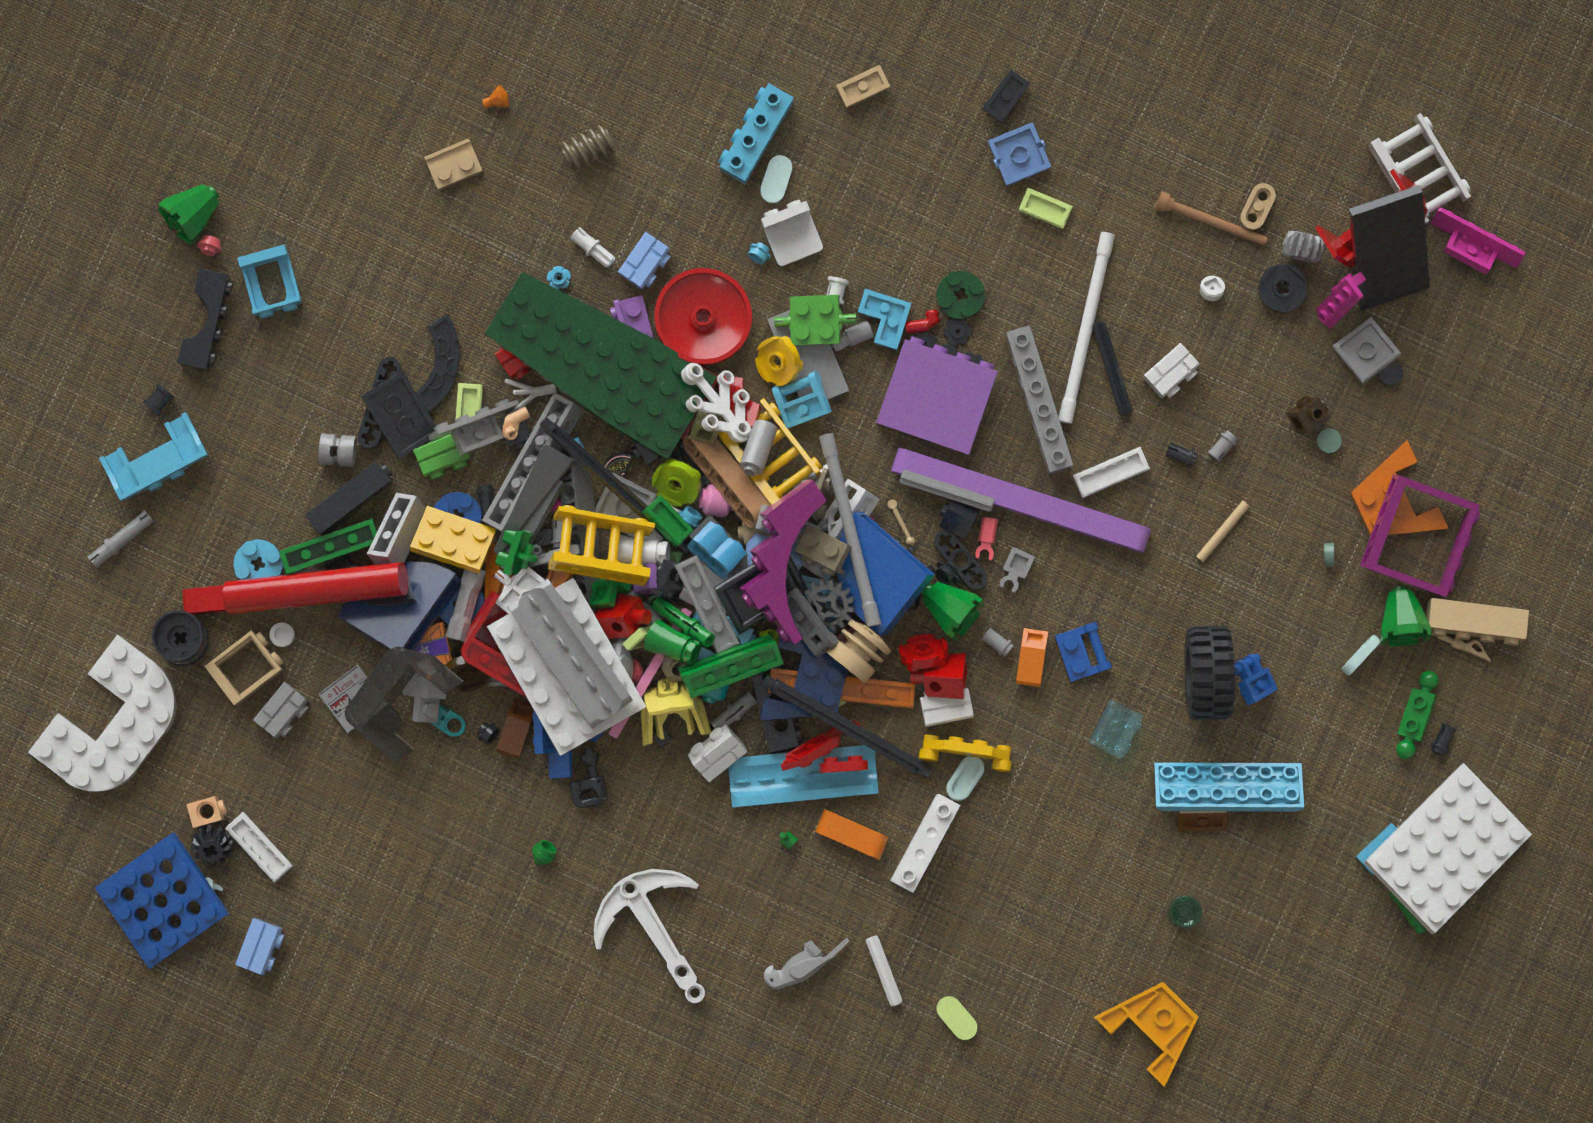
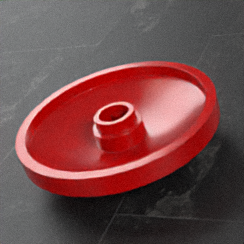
(703, 316)

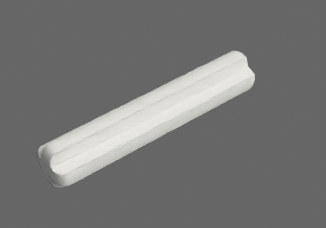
(884, 970)

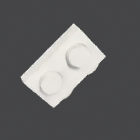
(791, 233)

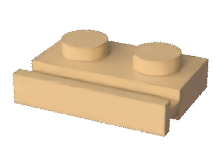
(453, 164)

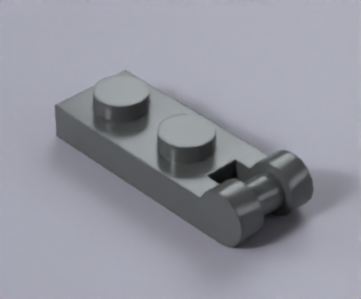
(809, 624)

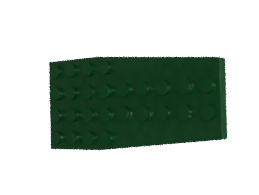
(598, 362)

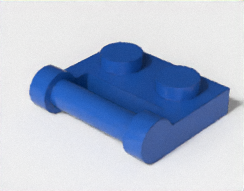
(1075, 654)

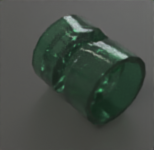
(1184, 911)

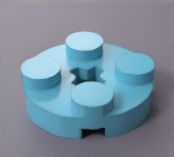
(251, 551)

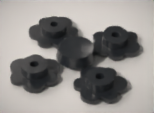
(953, 338)

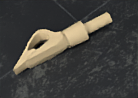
(1466, 646)

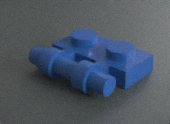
(1255, 681)

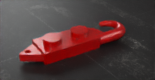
(813, 749)

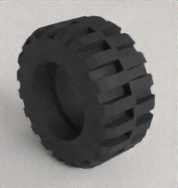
(1209, 672)

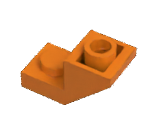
(1032, 657)

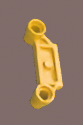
(955, 745)

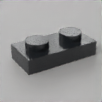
(1006, 96)

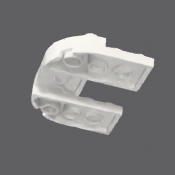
(128, 737)

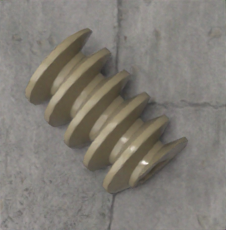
(587, 146)

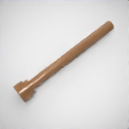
(1166, 203)

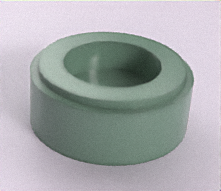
(1328, 441)
(1329, 554)

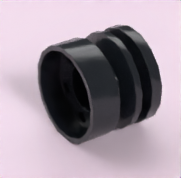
(166, 641)

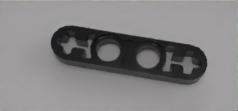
(366, 418)

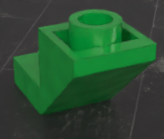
(605, 591)

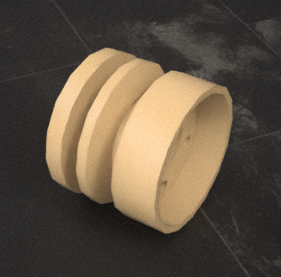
(859, 650)

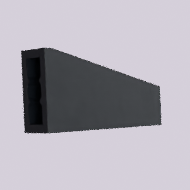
(349, 498)

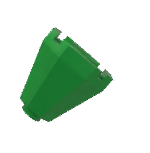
(189, 211)
(952, 608)
(1403, 619)

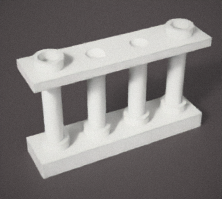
(1382, 151)
(925, 843)

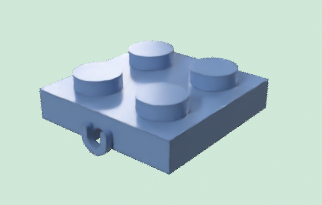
(1019, 154)

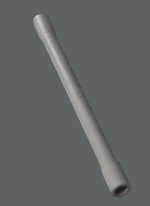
(868, 604)

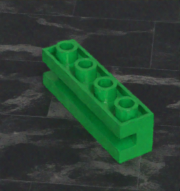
(730, 666)

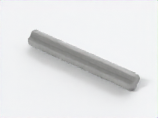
(947, 490)

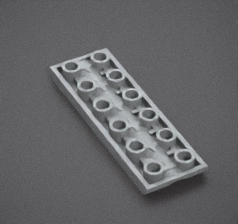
(569, 653)

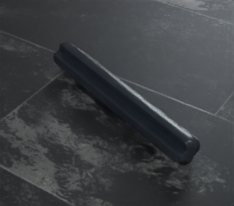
(1112, 368)

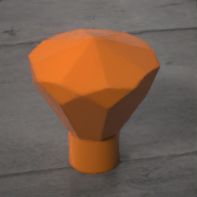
(498, 98)

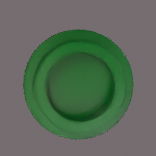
(544, 852)

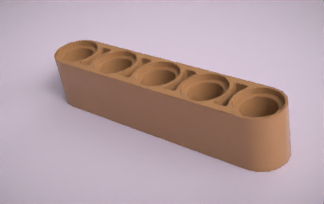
(727, 478)

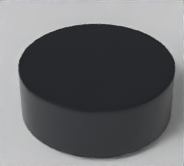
(1391, 374)

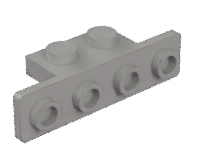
(475, 431)

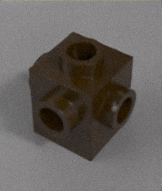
(1308, 415)

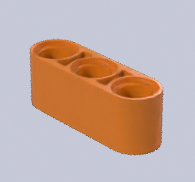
(852, 834)

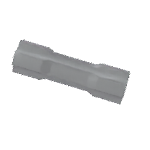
(461, 620)

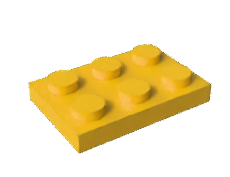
(453, 540)

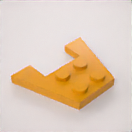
(1161, 1018)

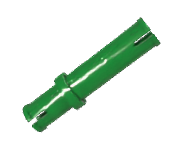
(703, 635)

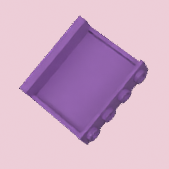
(937, 395)

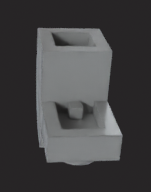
(425, 699)

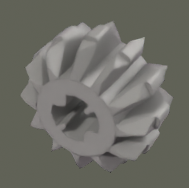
(1303, 246)

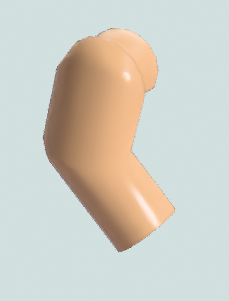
(512, 422)

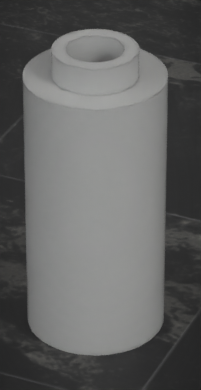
(758, 447)

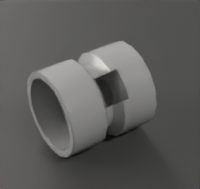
(346, 450)

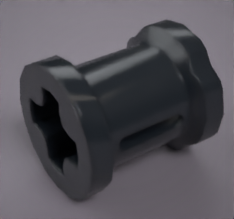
(158, 399)

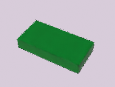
(667, 521)

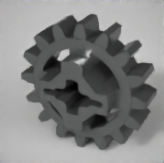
(836, 610)

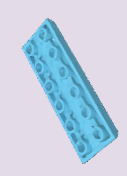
(762, 781)
(1229, 787)

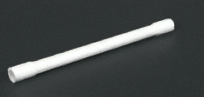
(1103, 253)

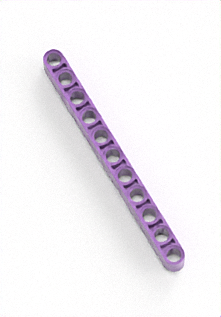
(1028, 501)

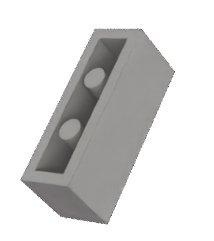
(397, 530)

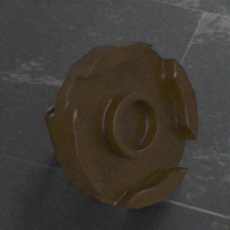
(471, 676)

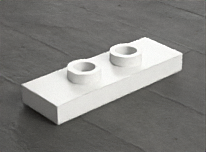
(1111, 472)
(259, 847)

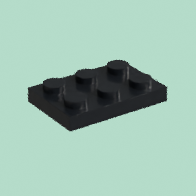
(399, 414)

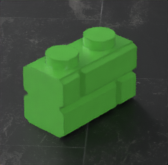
(440, 456)

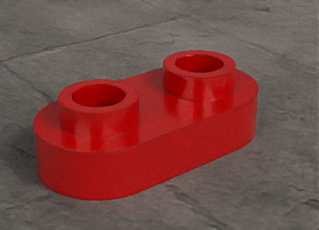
(854, 763)

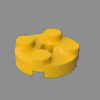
(789, 356)

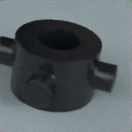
(661, 742)

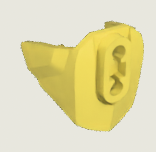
(667, 699)

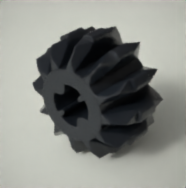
(212, 845)

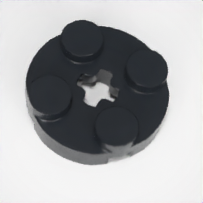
(1296, 286)

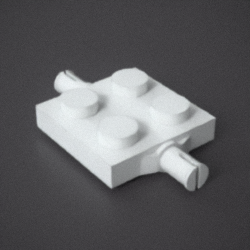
(516, 586)

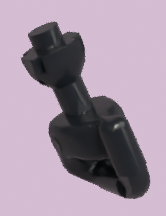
(594, 782)

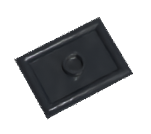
(730, 595)

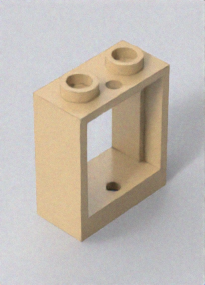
(224, 682)

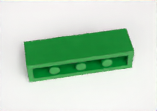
(328, 547)

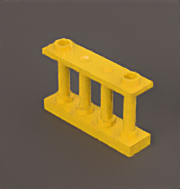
(775, 493)
(588, 564)

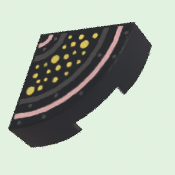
(619, 462)

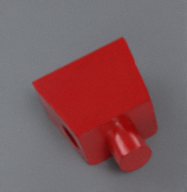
(624, 617)
(944, 681)

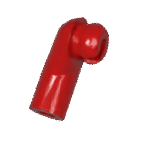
(924, 324)

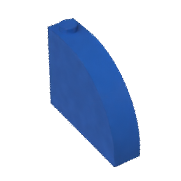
(892, 572)

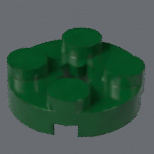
(967, 307)

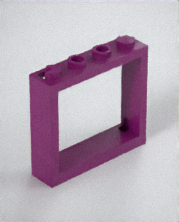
(1384, 523)

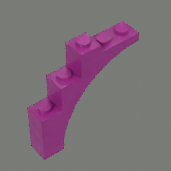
(772, 555)

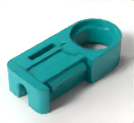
(443, 719)

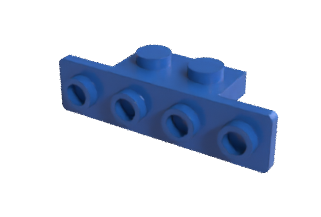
(558, 765)

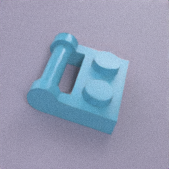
(805, 407)

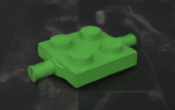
(815, 320)

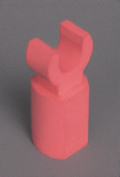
(987, 536)

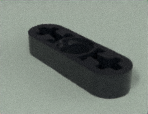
(954, 540)

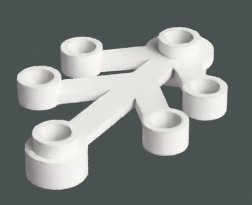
(719, 404)

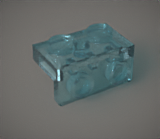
(1116, 729)

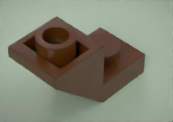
(516, 729)

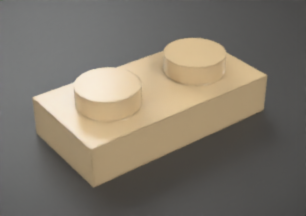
(863, 86)

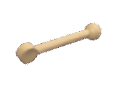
(892, 504)

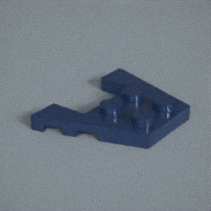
(816, 677)

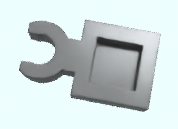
(1017, 565)

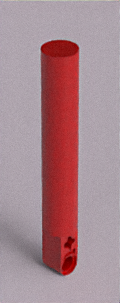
(299, 590)

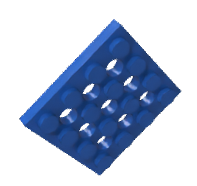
(145, 897)

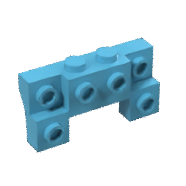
(157, 465)

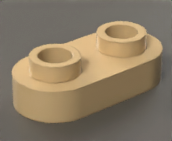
(1257, 207)

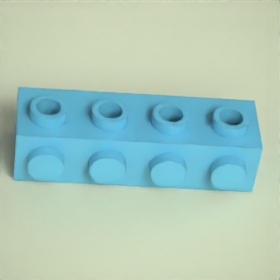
(756, 133)

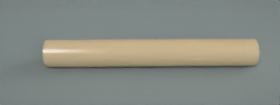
(1222, 531)

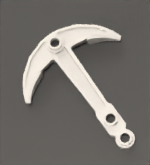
(645, 913)

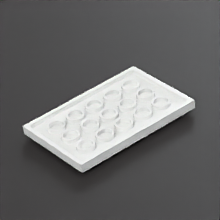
(545, 693)
(1447, 848)

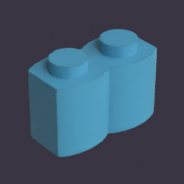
(716, 549)

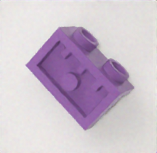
(633, 313)

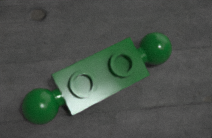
(1417, 714)

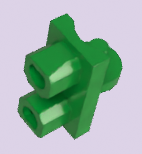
(519, 554)

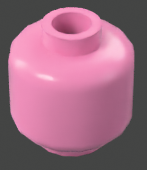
(713, 502)

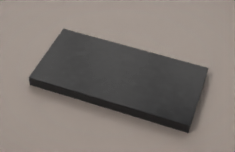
(1390, 247)

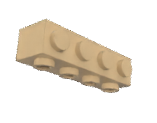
(1477, 621)

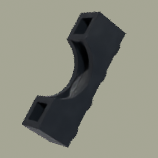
(198, 350)

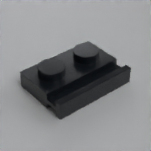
(669, 581)

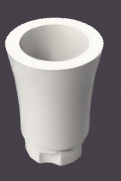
(653, 551)

